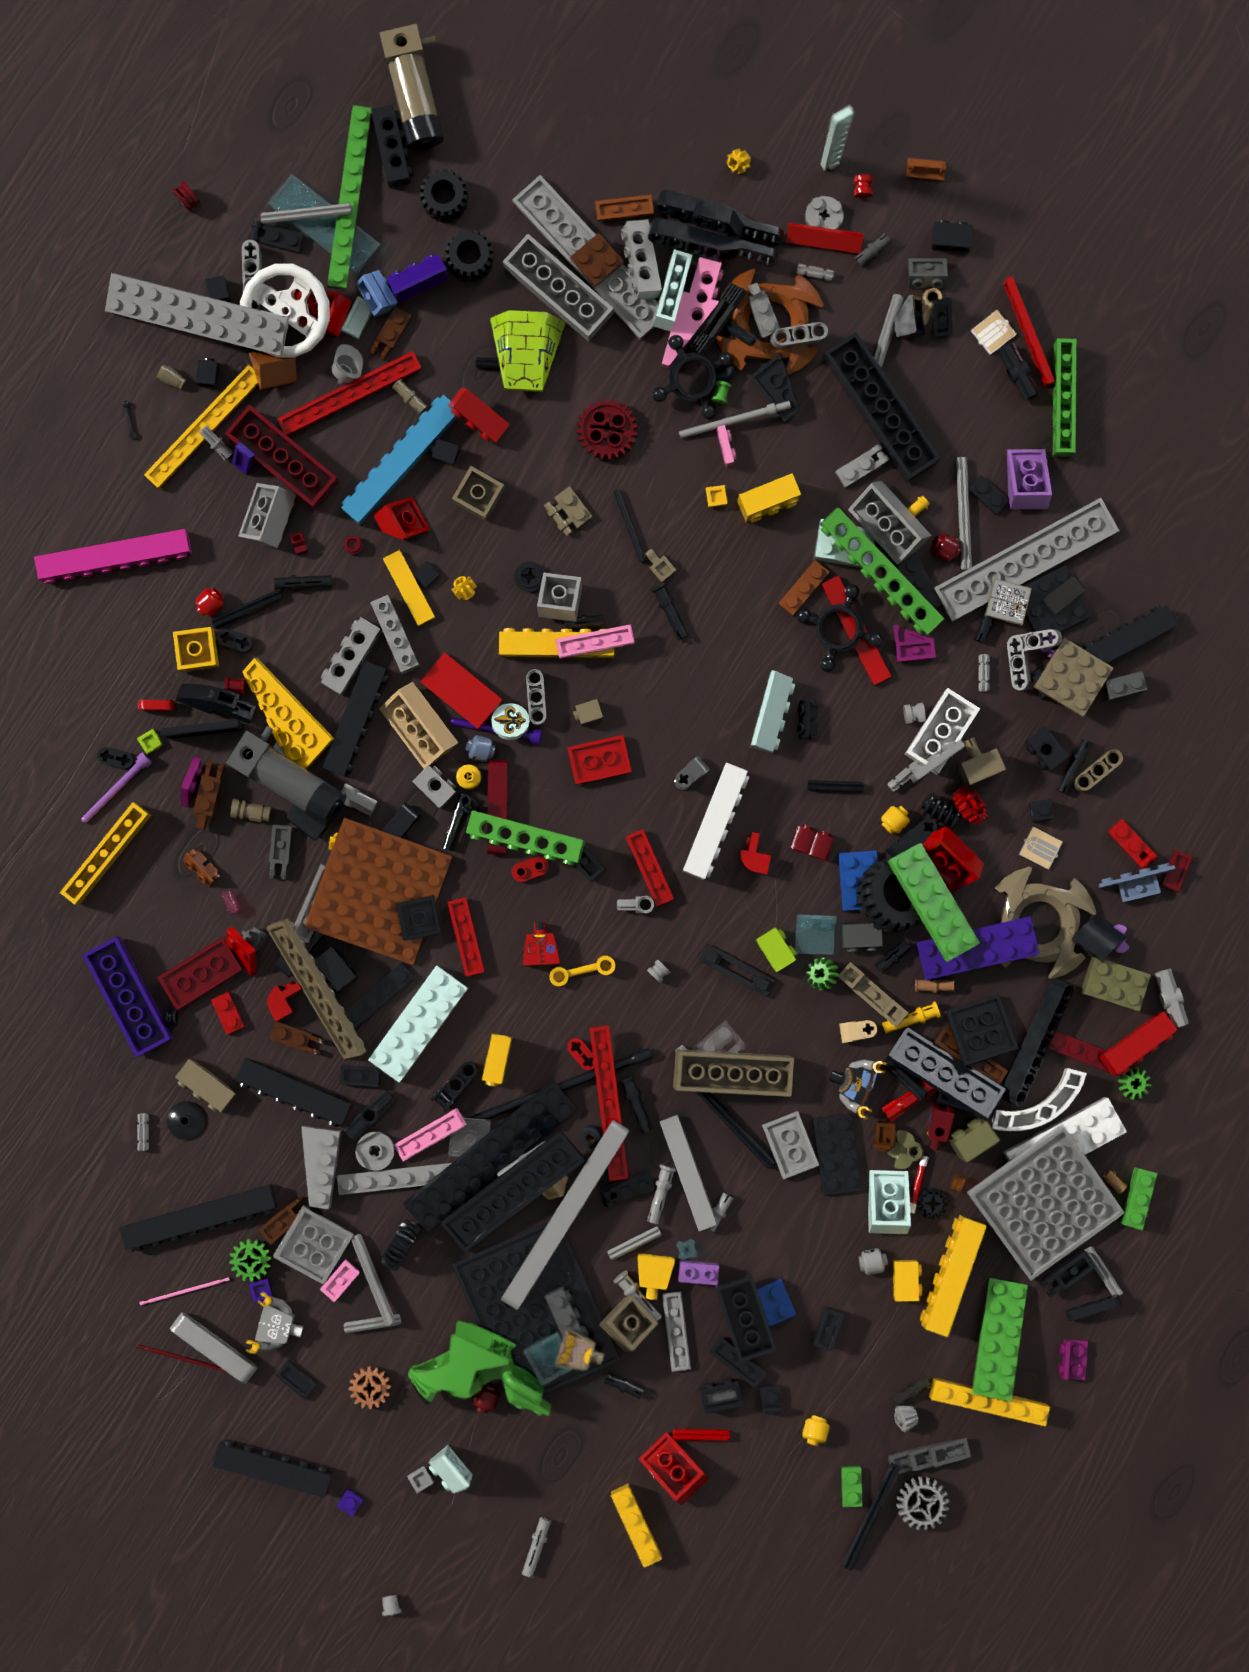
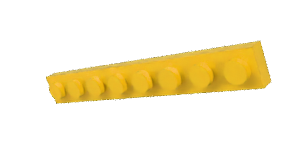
(212, 418)

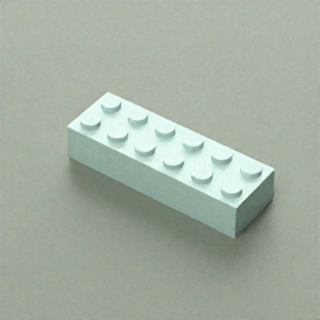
(418, 1024)

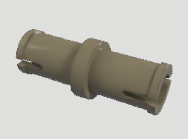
(409, 396)

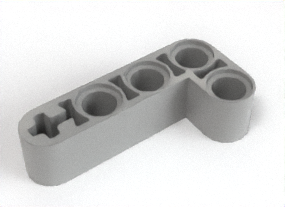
(247, 261)

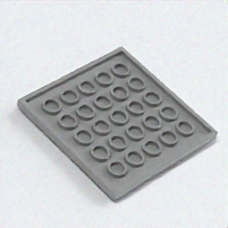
(1046, 1202)

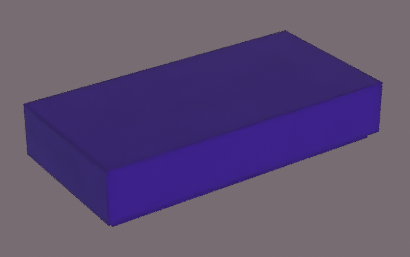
(243, 458)

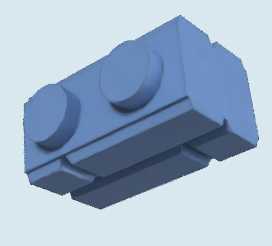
(376, 293)

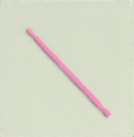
(184, 1291)

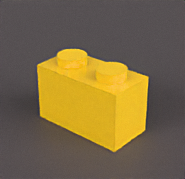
(905, 1280)

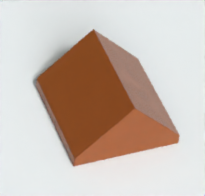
(272, 370)

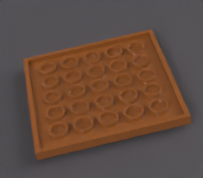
(366, 880)

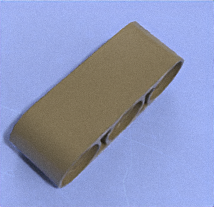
(1106, 767)

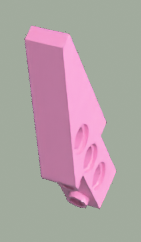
(689, 305)

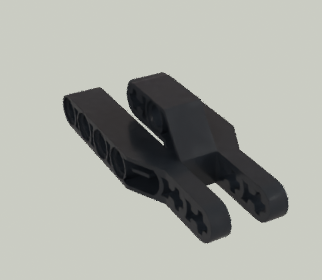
(715, 218)

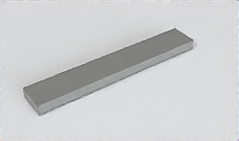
(688, 1173)

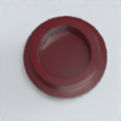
(353, 544)

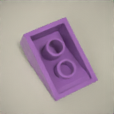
(1028, 479)

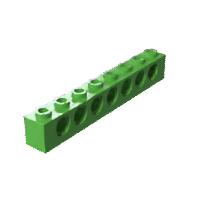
(931, 615)

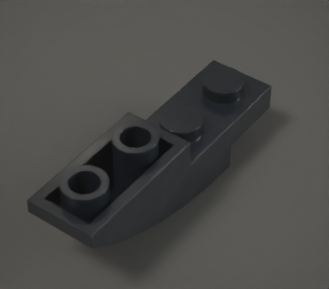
(213, 698)

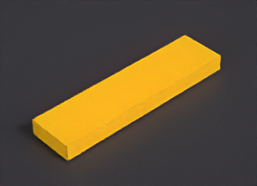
(409, 588)

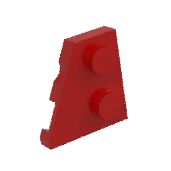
(242, 949)

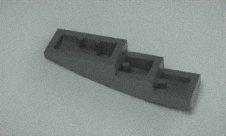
(931, 1455)

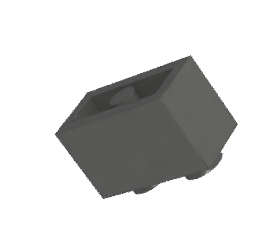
(1124, 686)
(861, 936)

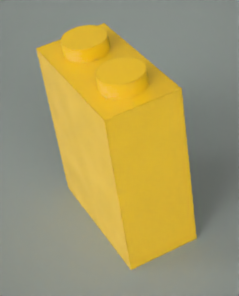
(497, 1059)

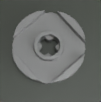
(828, 205)
(364, 1148)

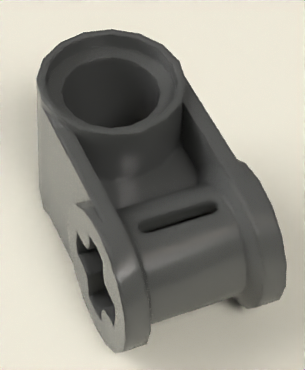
(693, 771)

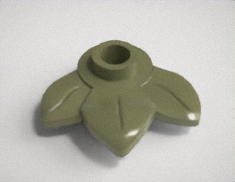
(901, 1151)

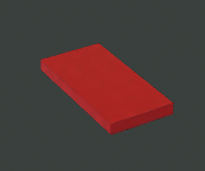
(461, 691)

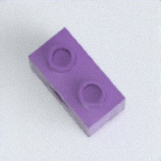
(698, 1272)

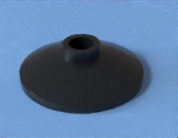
(195, 1117)

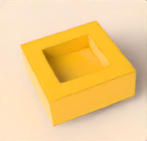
(716, 496)

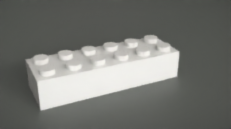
(715, 820)
(1088, 1127)

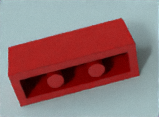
(478, 415)

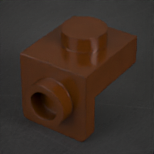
(885, 1136)

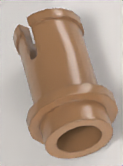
(1110, 1178)

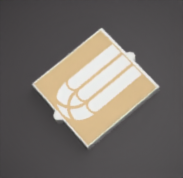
(993, 332)

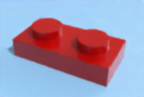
(227, 1013)

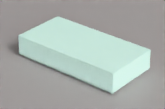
(357, 318)

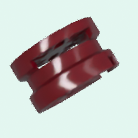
(186, 196)

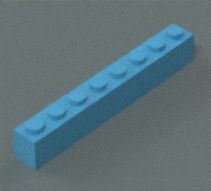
(399, 461)

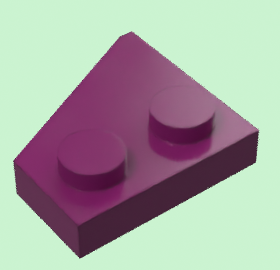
(912, 645)
(190, 781)

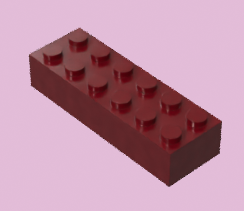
(282, 457)

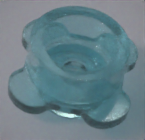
(686, 1254)

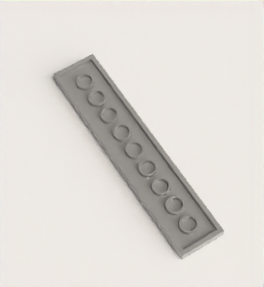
(567, 235)
(197, 314)
(1027, 558)

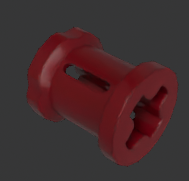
(235, 685)

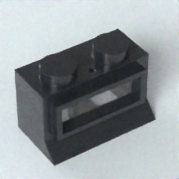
(721, 1395)

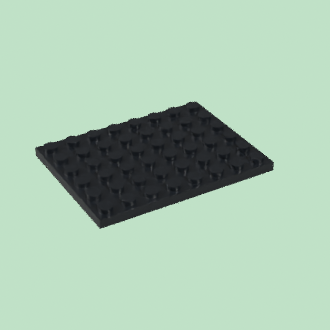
(488, 1275)

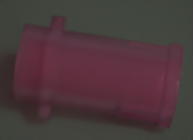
(231, 902)

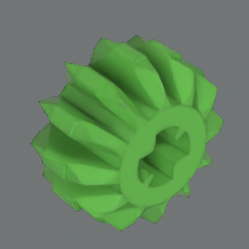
(829, 970)
(1137, 1089)

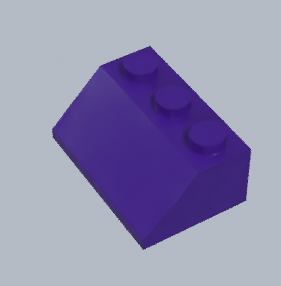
(418, 278)

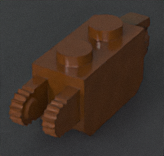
(208, 795)

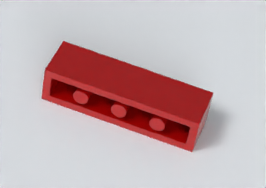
(1138, 1043)

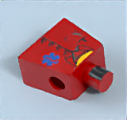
(540, 947)

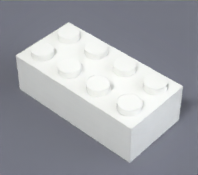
(945, 723)

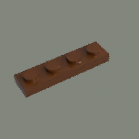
(986, 1067)

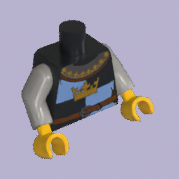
(856, 1084)

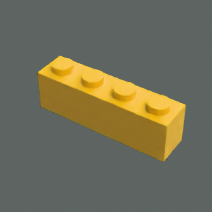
(636, 1525)

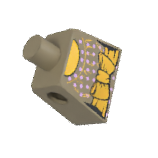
(577, 1351)

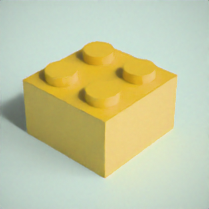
(195, 649)

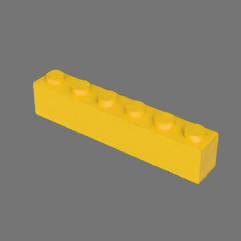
(540, 643)
(105, 854)
(961, 1395)

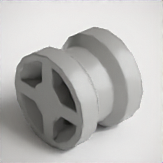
(658, 971)

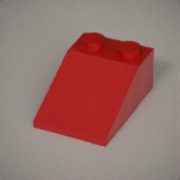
(338, 310)
(674, 1468)

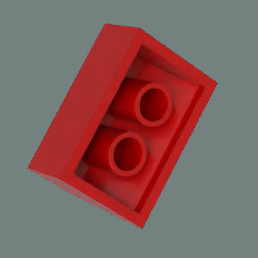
(952, 859)

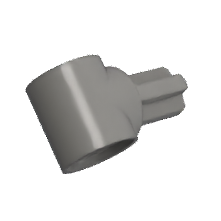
(634, 904)

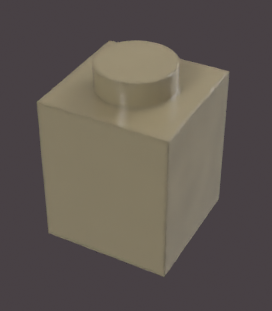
(588, 712)

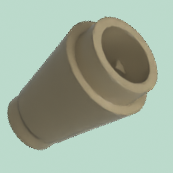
(171, 377)

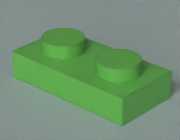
(851, 1486)

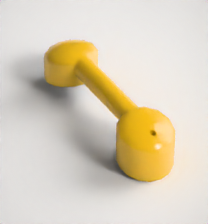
(560, 975)

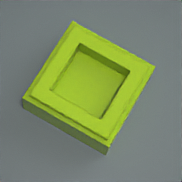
(150, 741)

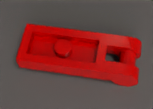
(1132, 844)

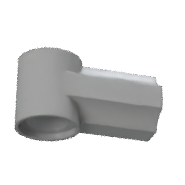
(358, 800)

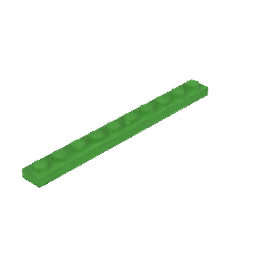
(349, 194)

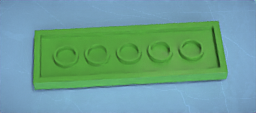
(933, 902)
(999, 1339)

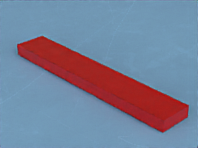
(1028, 332)
(868, 655)

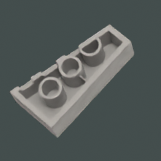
(321, 1159)

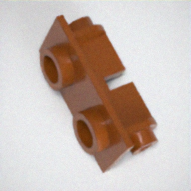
(925, 169)
(207, 873)

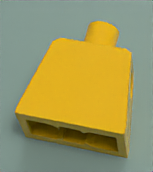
(654, 1273)

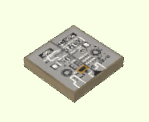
(1008, 602)

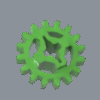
(251, 1269)

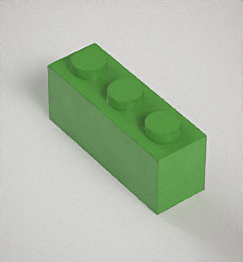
(1138, 1198)

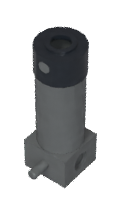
(286, 778)

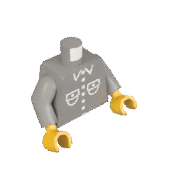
(274, 1325)

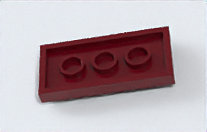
(200, 973)

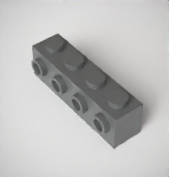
(563, 1311)

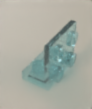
(815, 934)

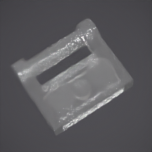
(719, 1038)

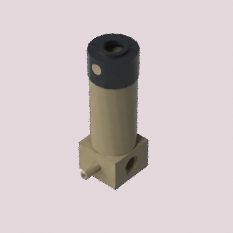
(412, 86)

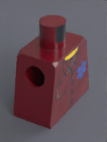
(941, 1118)

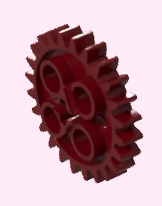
(610, 412)

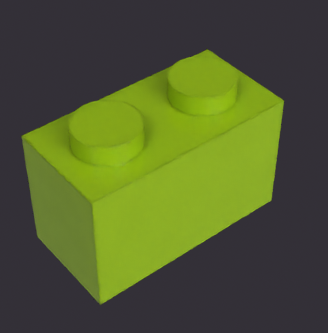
(776, 949)

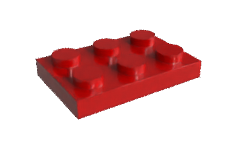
(599, 759)

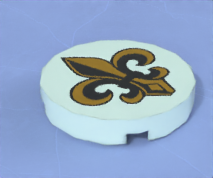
(510, 721)

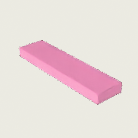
(595, 641)
(430, 1134)

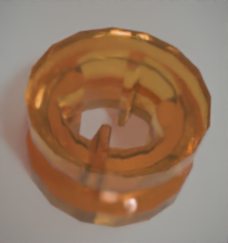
(957, 1183)

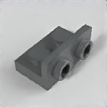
(927, 273)

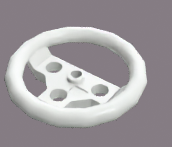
(305, 282)

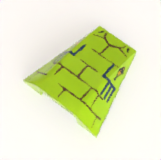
(526, 347)

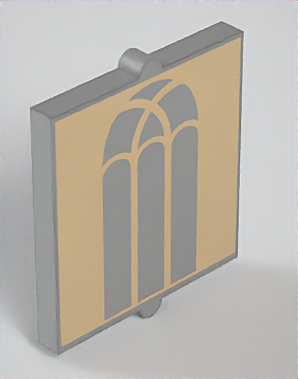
(1040, 848)

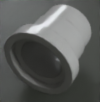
(390, 1605)

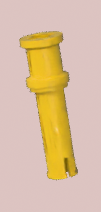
(919, 1015)

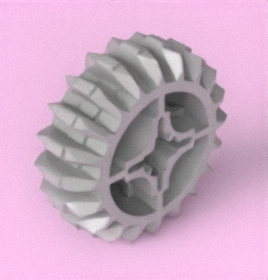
(915, 1487)

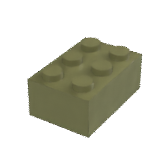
(1115, 984)
(972, 1139)

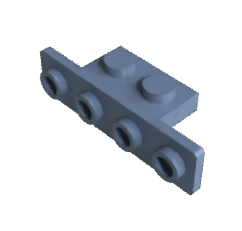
(1138, 885)

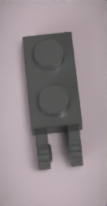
(280, 849)

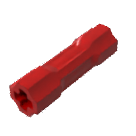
(898, 1106)

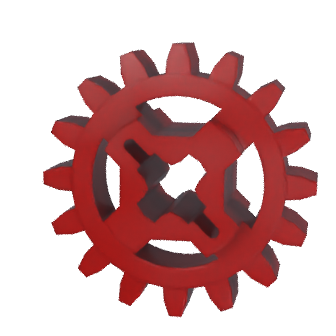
(970, 805)

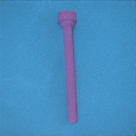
(141, 762)

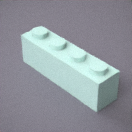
(672, 290)

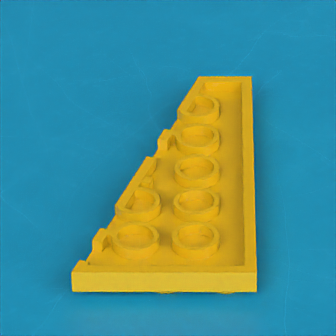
(292, 724)

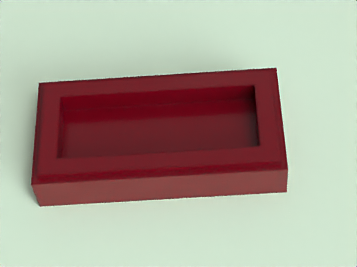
(1174, 879)

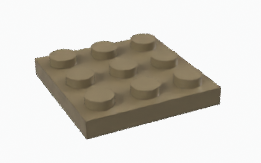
(1073, 677)

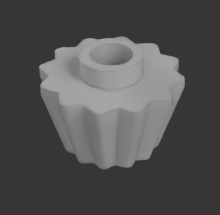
(905, 1417)

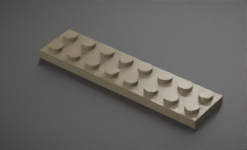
(316, 989)

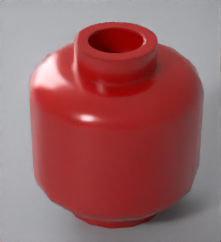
(209, 602)

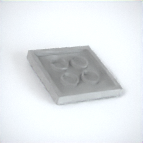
(313, 1245)

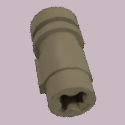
(252, 811)

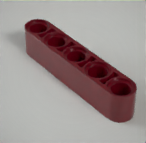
(497, 800)

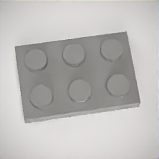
(936, 759)
(790, 1145)

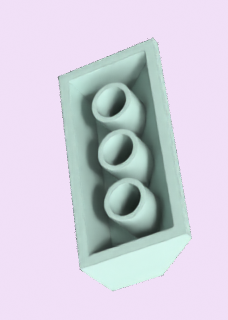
(772, 712)

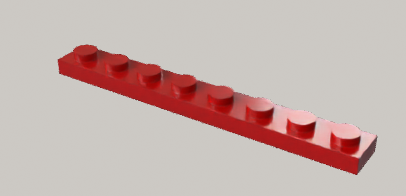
(349, 393)
(608, 1094)

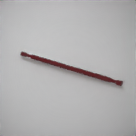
(180, 1357)

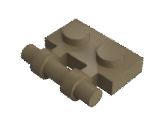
(572, 507)

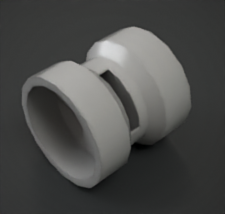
(914, 713)

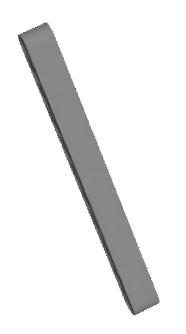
(565, 1214)

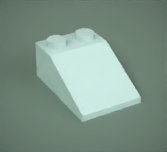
(828, 552)
(889, 1202)
(451, 1470)

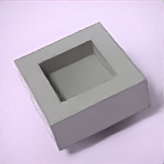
(420, 1479)

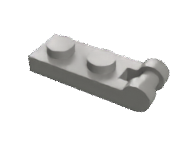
(861, 466)

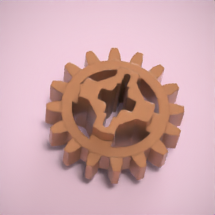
(360, 1388)

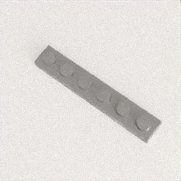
(388, 1179)

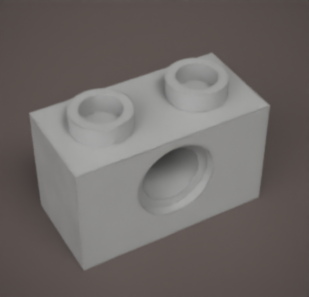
(425, 780)

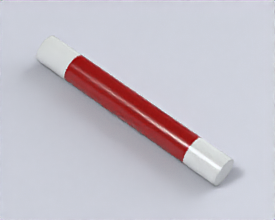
(918, 1183)

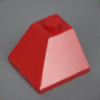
(401, 519)

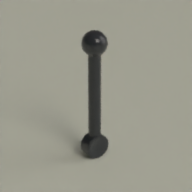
(132, 435)

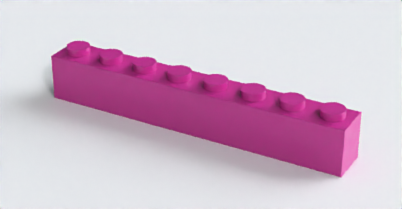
(113, 555)

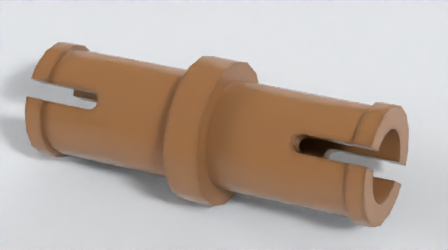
(934, 985)

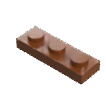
(624, 208)
(803, 588)

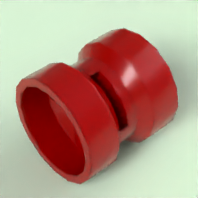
(863, 186)

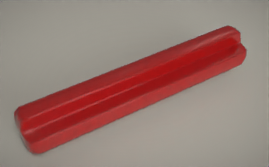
(701, 1435)

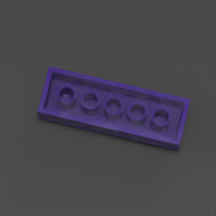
(997, 945)
(127, 996)

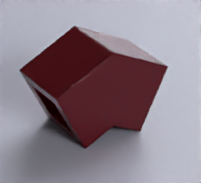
(299, 544)

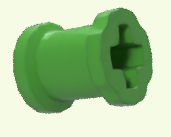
(721, 392)

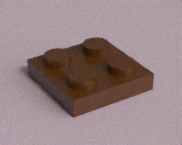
(596, 260)

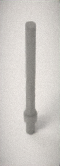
(771, 409)

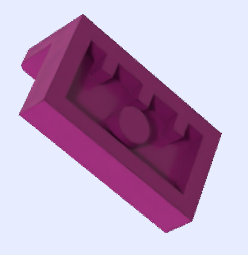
(1073, 1359)

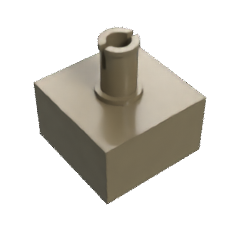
(979, 765)

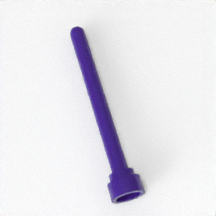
(532, 736)

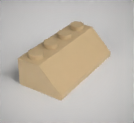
(418, 725)

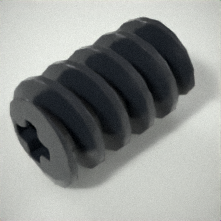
(941, 811)

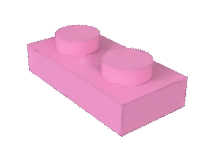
(728, 453)
(340, 1280)

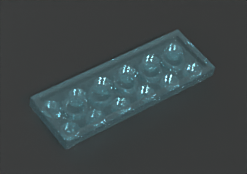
(297, 195)

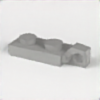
(762, 311)

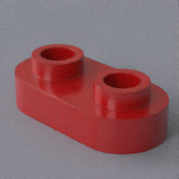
(530, 869)

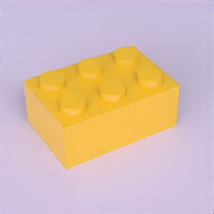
(769, 498)

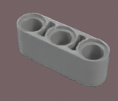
(806, 329)
(536, 688)

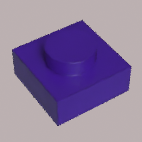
(258, 1287)
(350, 1502)

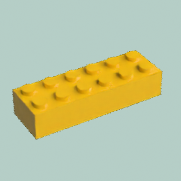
(953, 1275)

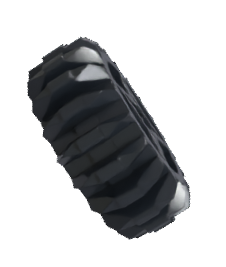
(400, 1245)

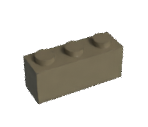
(205, 1085)

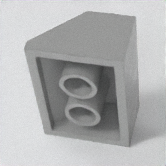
(267, 515)

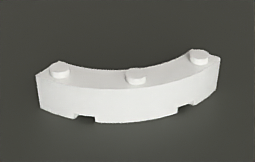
(1044, 1111)

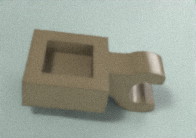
(661, 567)

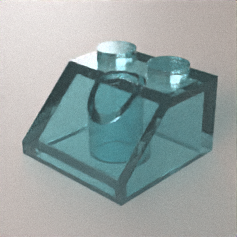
(543, 1356)

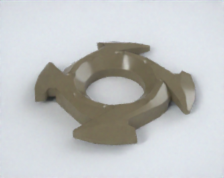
(1066, 904)

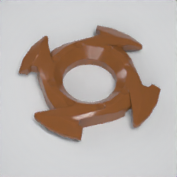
(794, 301)

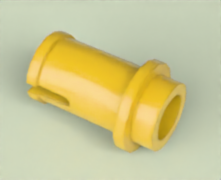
(919, 506)

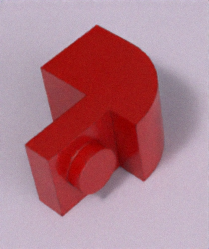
(754, 861)
(278, 1002)

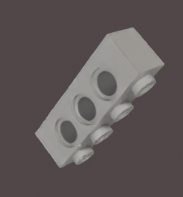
(642, 288)
(359, 627)
(395, 634)

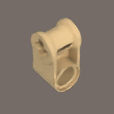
(854, 1030)

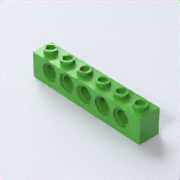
(1064, 398)
(479, 820)

